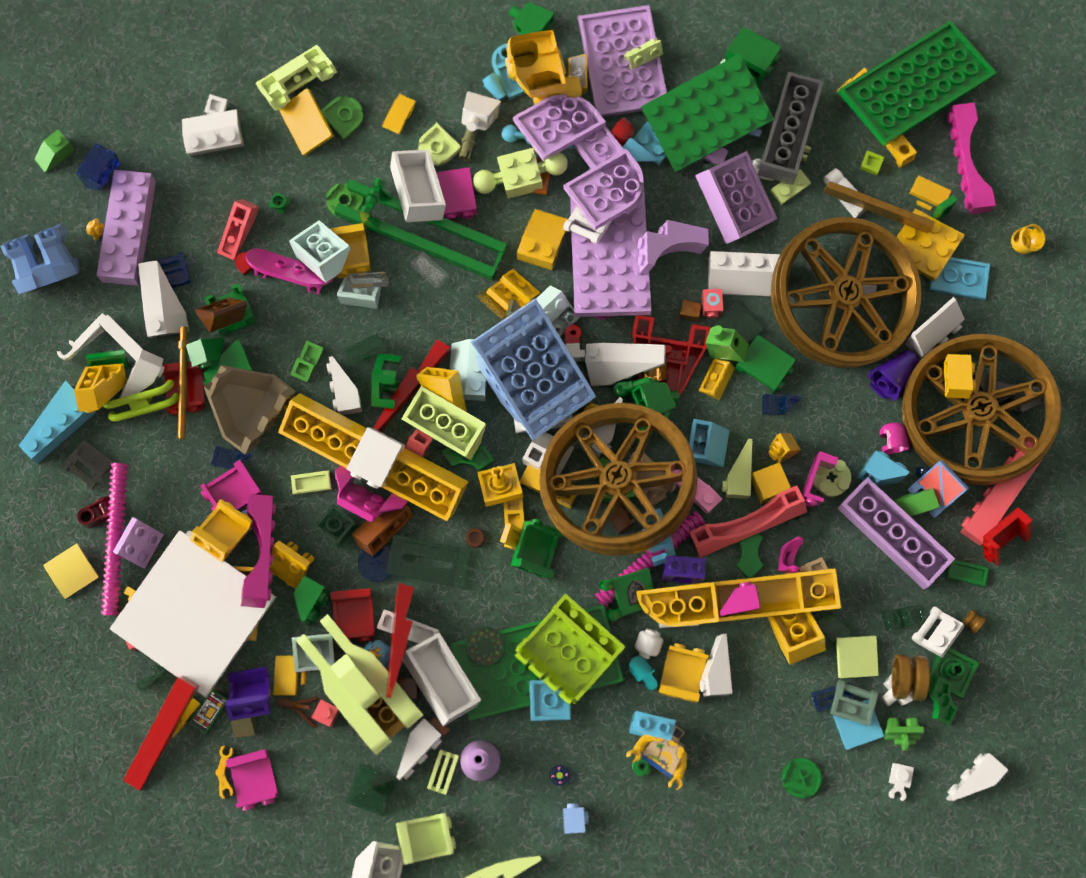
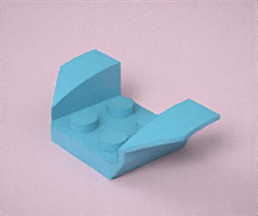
(645, 146)

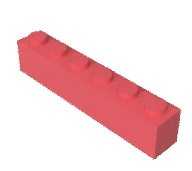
(995, 502)

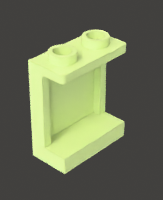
(425, 838)

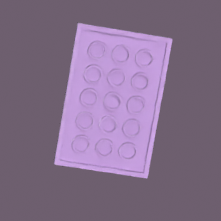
(612, 82)

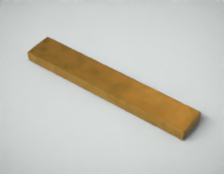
(879, 207)

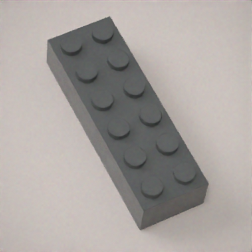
(790, 128)

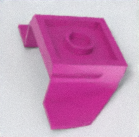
(361, 501)

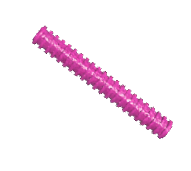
(694, 521)

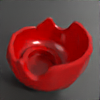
(623, 131)

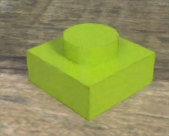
(872, 163)

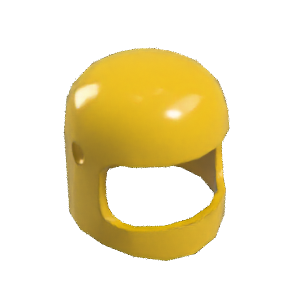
(1032, 238)

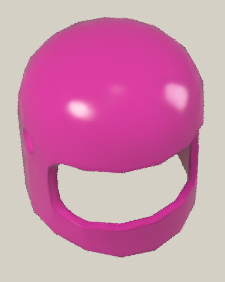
(897, 438)

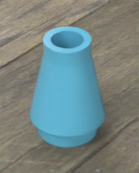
(494, 86)

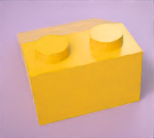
(542, 240)
(797, 635)

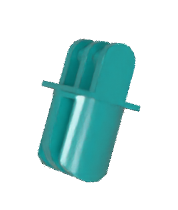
(643, 672)

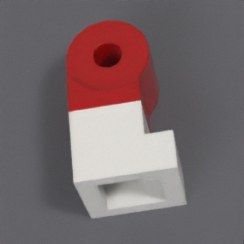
(572, 340)

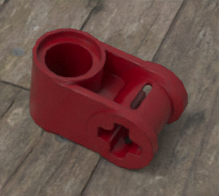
(97, 510)

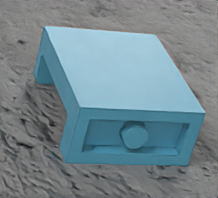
(651, 725)

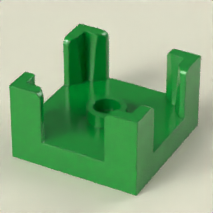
(248, 319)
(384, 380)

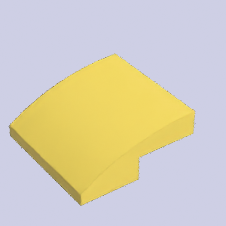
(71, 571)

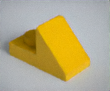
(510, 536)

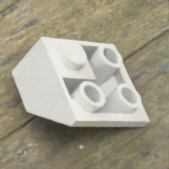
(536, 451)

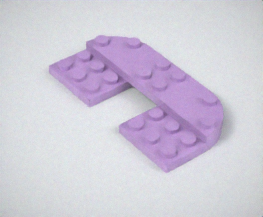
(615, 178)

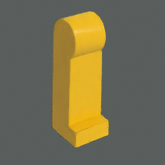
(902, 151)

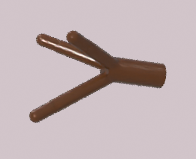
(296, 705)

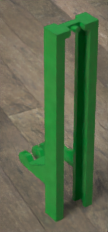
(380, 195)

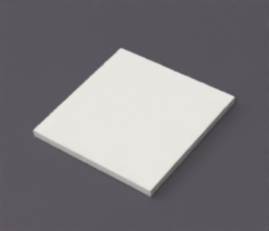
(189, 614)

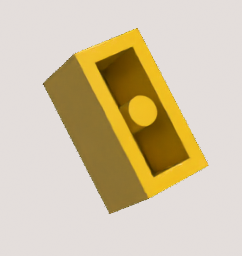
(958, 376)

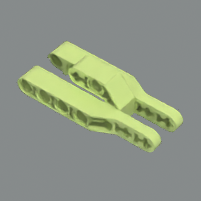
(353, 692)

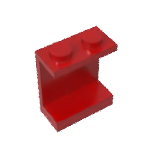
(195, 388)

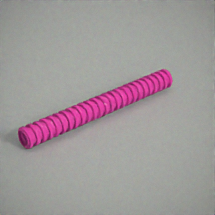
(115, 526)

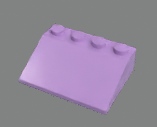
(736, 197)

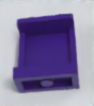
(249, 693)

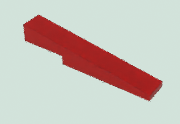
(410, 384)
(400, 634)
(161, 732)

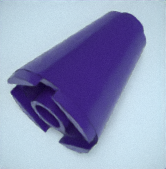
(892, 376)

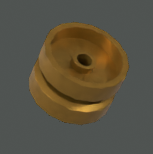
(910, 677)

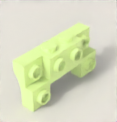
(294, 75)

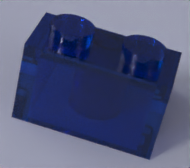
(97, 167)

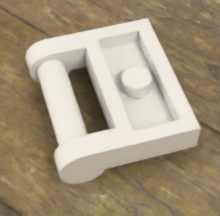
(578, 217)
(943, 635)

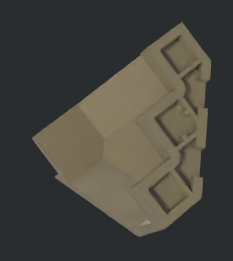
(246, 404)

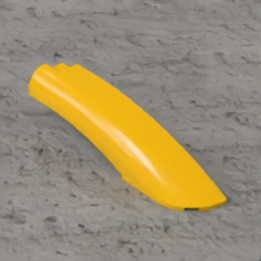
(777, 596)

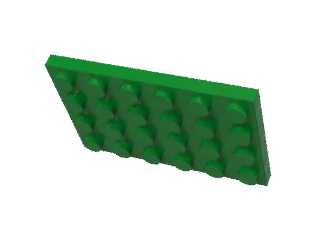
(707, 113)

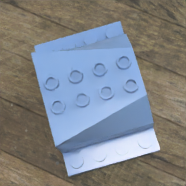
(531, 370)

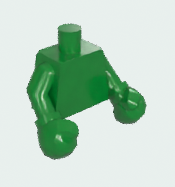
(649, 394)

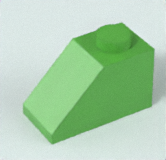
(53, 151)

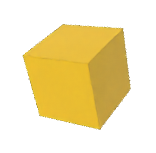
(769, 482)

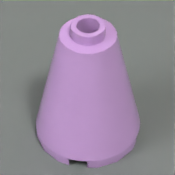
(489, 764)

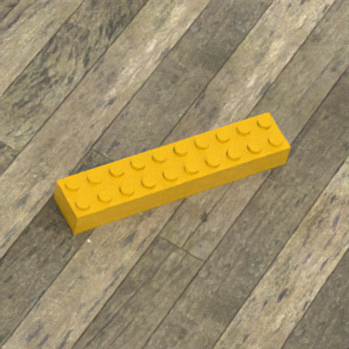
(338, 439)

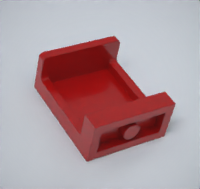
(1014, 524)
(354, 613)

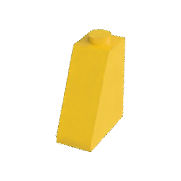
(443, 383)

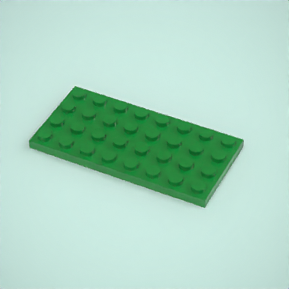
(917, 83)
(506, 683)

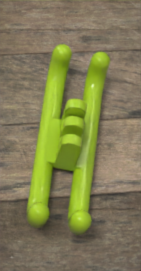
(140, 403)

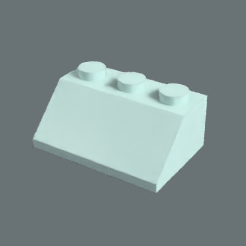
(321, 250)
(472, 380)

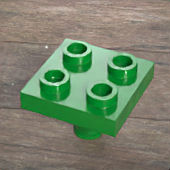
(956, 669)

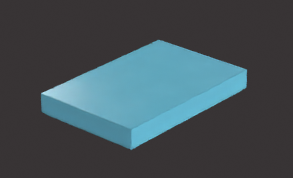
(963, 279)

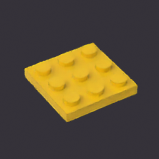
(932, 249)

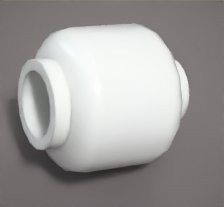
(648, 643)

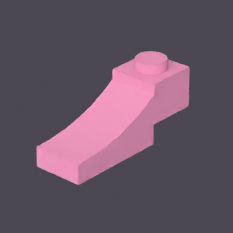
(705, 496)

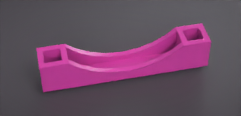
(977, 192)
(255, 585)

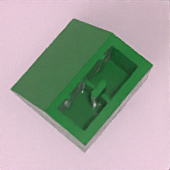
(309, 599)

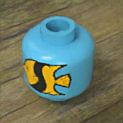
(380, 650)

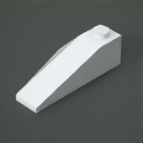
(160, 303)
(619, 361)

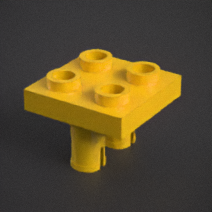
(288, 564)

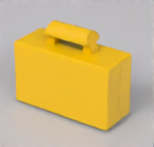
(929, 192)
(285, 676)

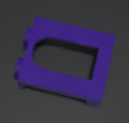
(689, 568)

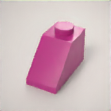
(742, 600)

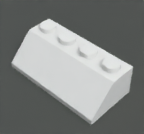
(741, 273)

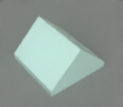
(359, 296)
(303, 662)

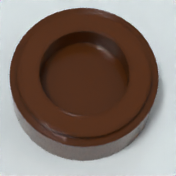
(475, 537)

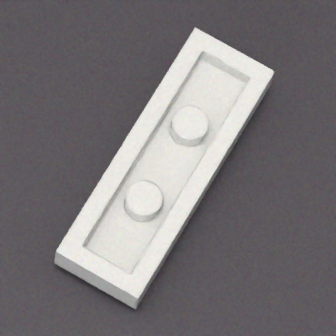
(418, 633)

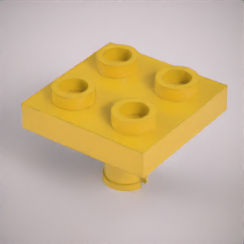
(500, 484)

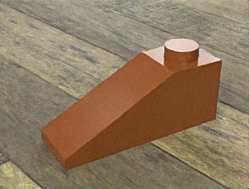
(375, 534)

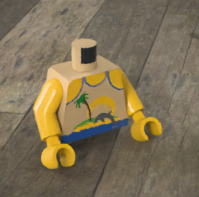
(664, 755)

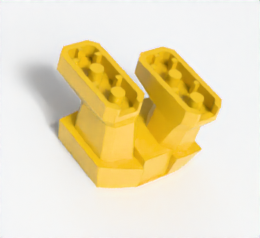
(539, 66)

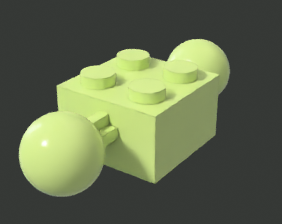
(519, 173)

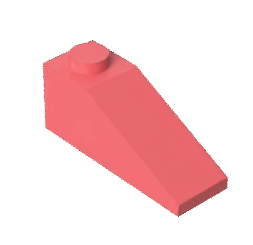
(237, 228)

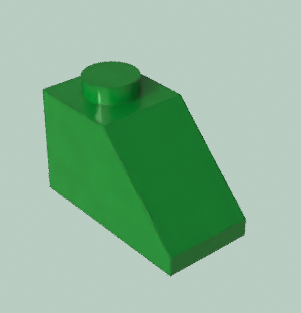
(205, 351)

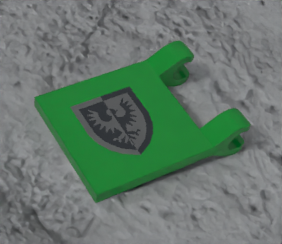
(625, 592)

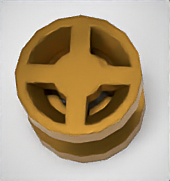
(973, 621)

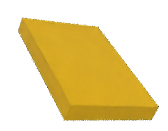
(306, 122)

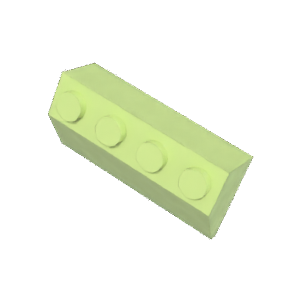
(445, 422)

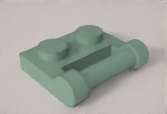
(853, 709)

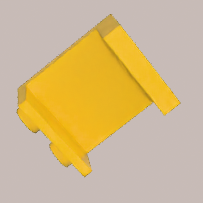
(683, 673)

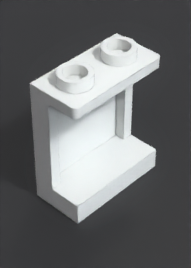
(375, 457)

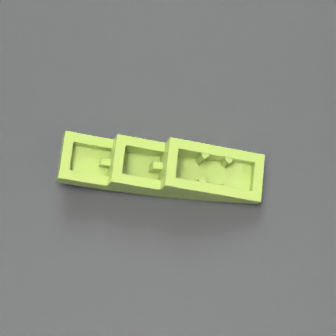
(507, 868)

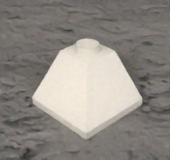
(379, 861)

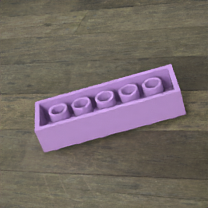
(126, 227)
(896, 533)

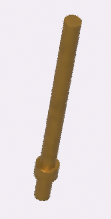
(182, 382)

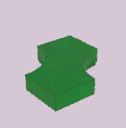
(479, 461)
(749, 561)
(940, 692)

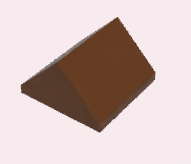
(222, 313)

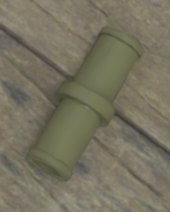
(468, 143)

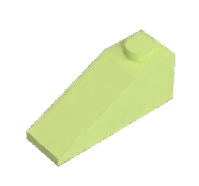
(739, 478)

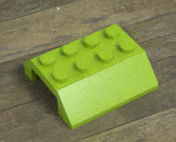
(569, 650)

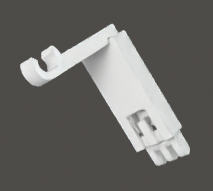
(95, 329)

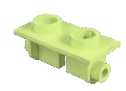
(641, 56)

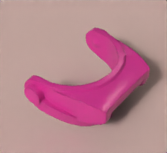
(787, 565)

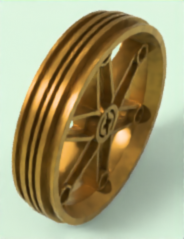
(907, 277)
(985, 344)
(584, 424)

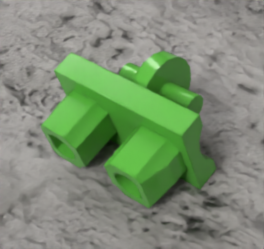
(903, 735)

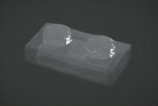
(429, 270)

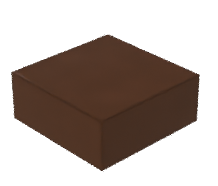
(437, 724)

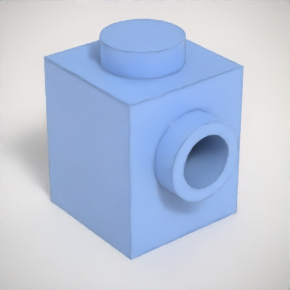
(574, 819)

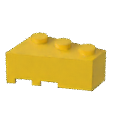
(98, 386)

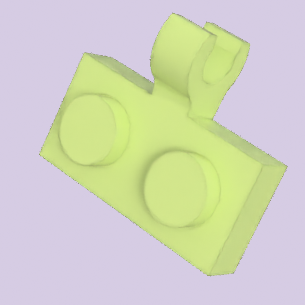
(785, 191)

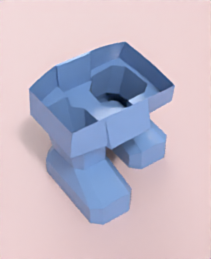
(57, 259)

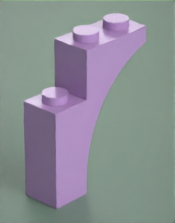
(670, 238)

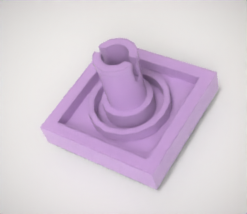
(138, 543)

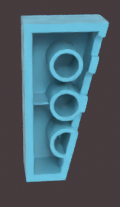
(54, 424)

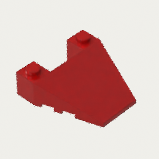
(680, 355)

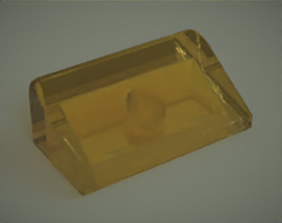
(492, 304)

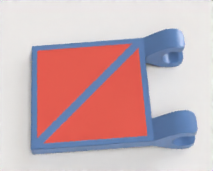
(944, 483)

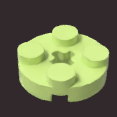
(840, 484)

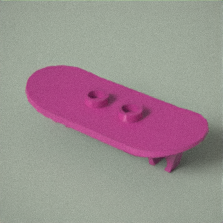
(283, 268)

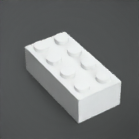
(417, 185)
(441, 679)

